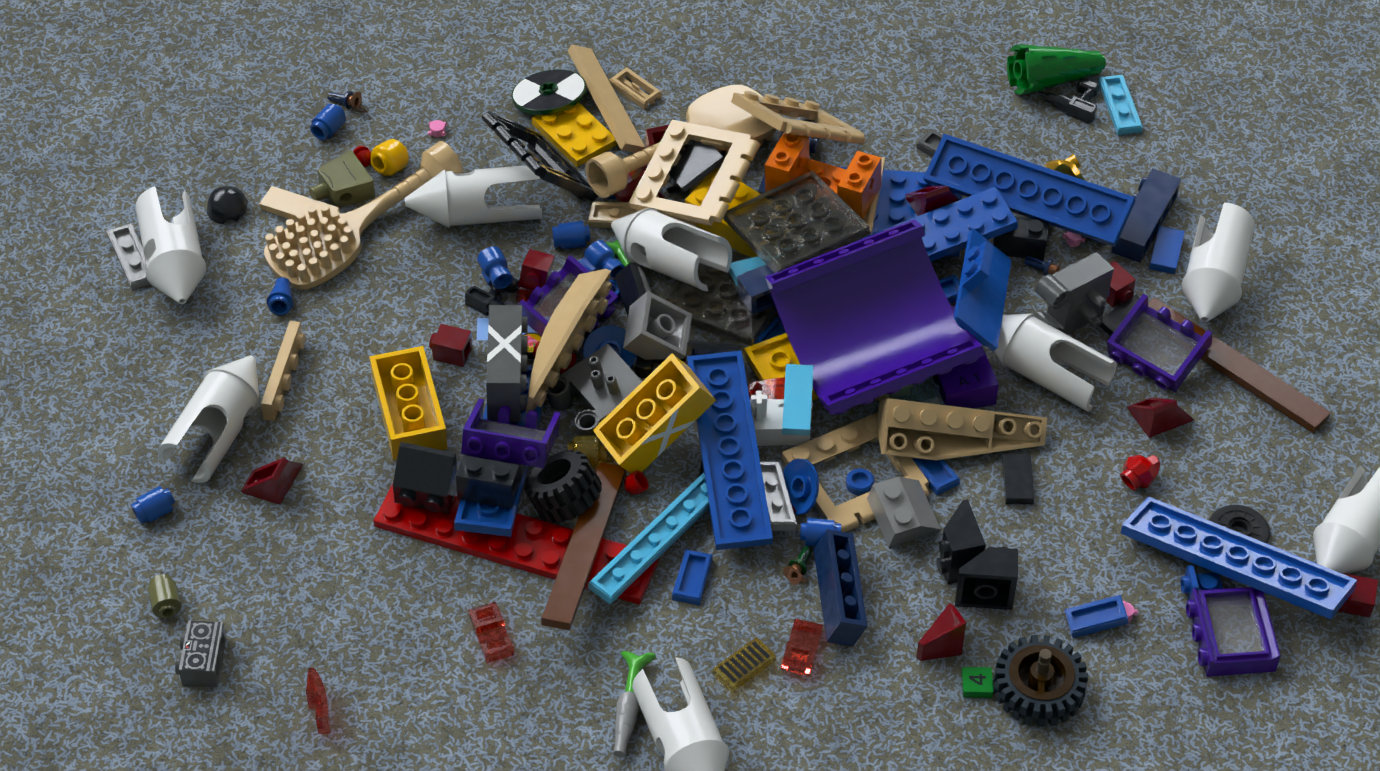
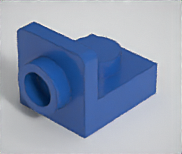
(1201, 581)

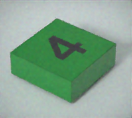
(977, 682)

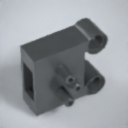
(1076, 294)
(598, 384)

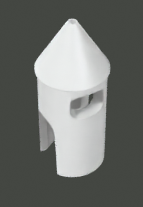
(460, 200)
(670, 245)
(177, 262)
(1218, 262)
(1040, 350)
(219, 409)
(1352, 527)
(687, 736)

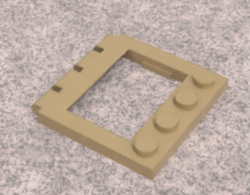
(769, 108)
(724, 186)
(849, 439)

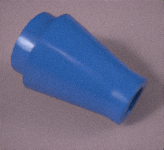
(280, 298)

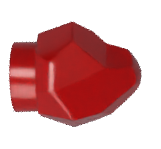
(1140, 471)

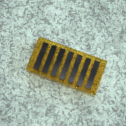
(744, 664)

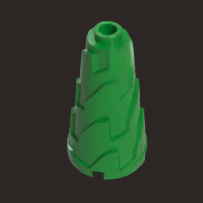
(1047, 66)

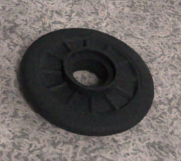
(1245, 517)

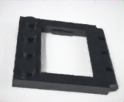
(556, 167)

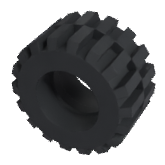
(563, 487)

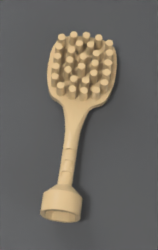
(609, 172)
(330, 241)

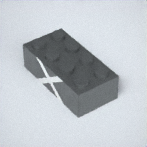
(506, 361)

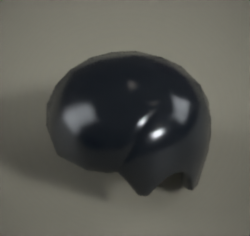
(226, 204)

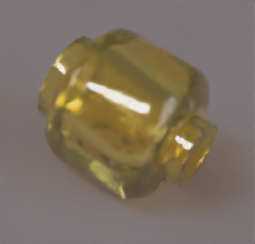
(591, 447)

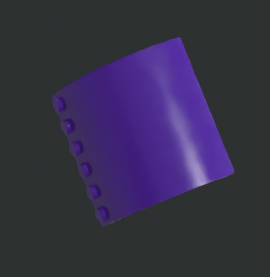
(870, 318)

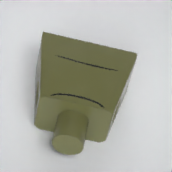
(343, 181)

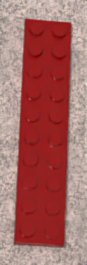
(532, 547)

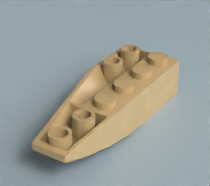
(566, 331)
(952, 431)

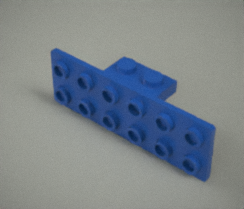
(982, 290)

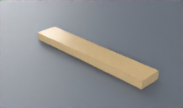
(606, 99)

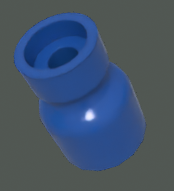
(599, 257)
(494, 267)

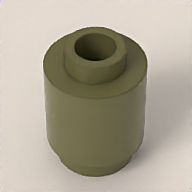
(164, 596)

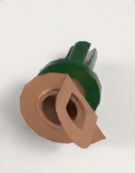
(797, 568)

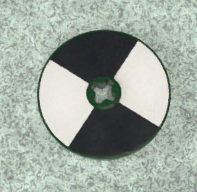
(549, 92)

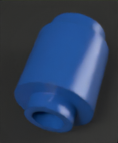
(327, 121)
(570, 235)
(153, 505)
(815, 528)

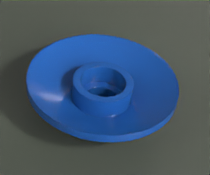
(609, 335)
(801, 484)

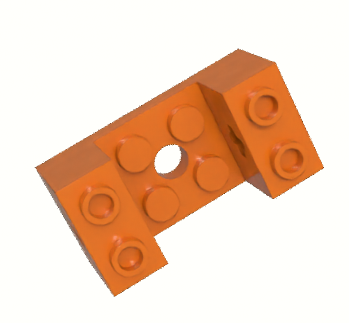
(854, 185)

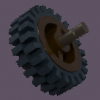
(1040, 680)

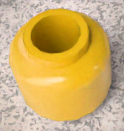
(389, 157)

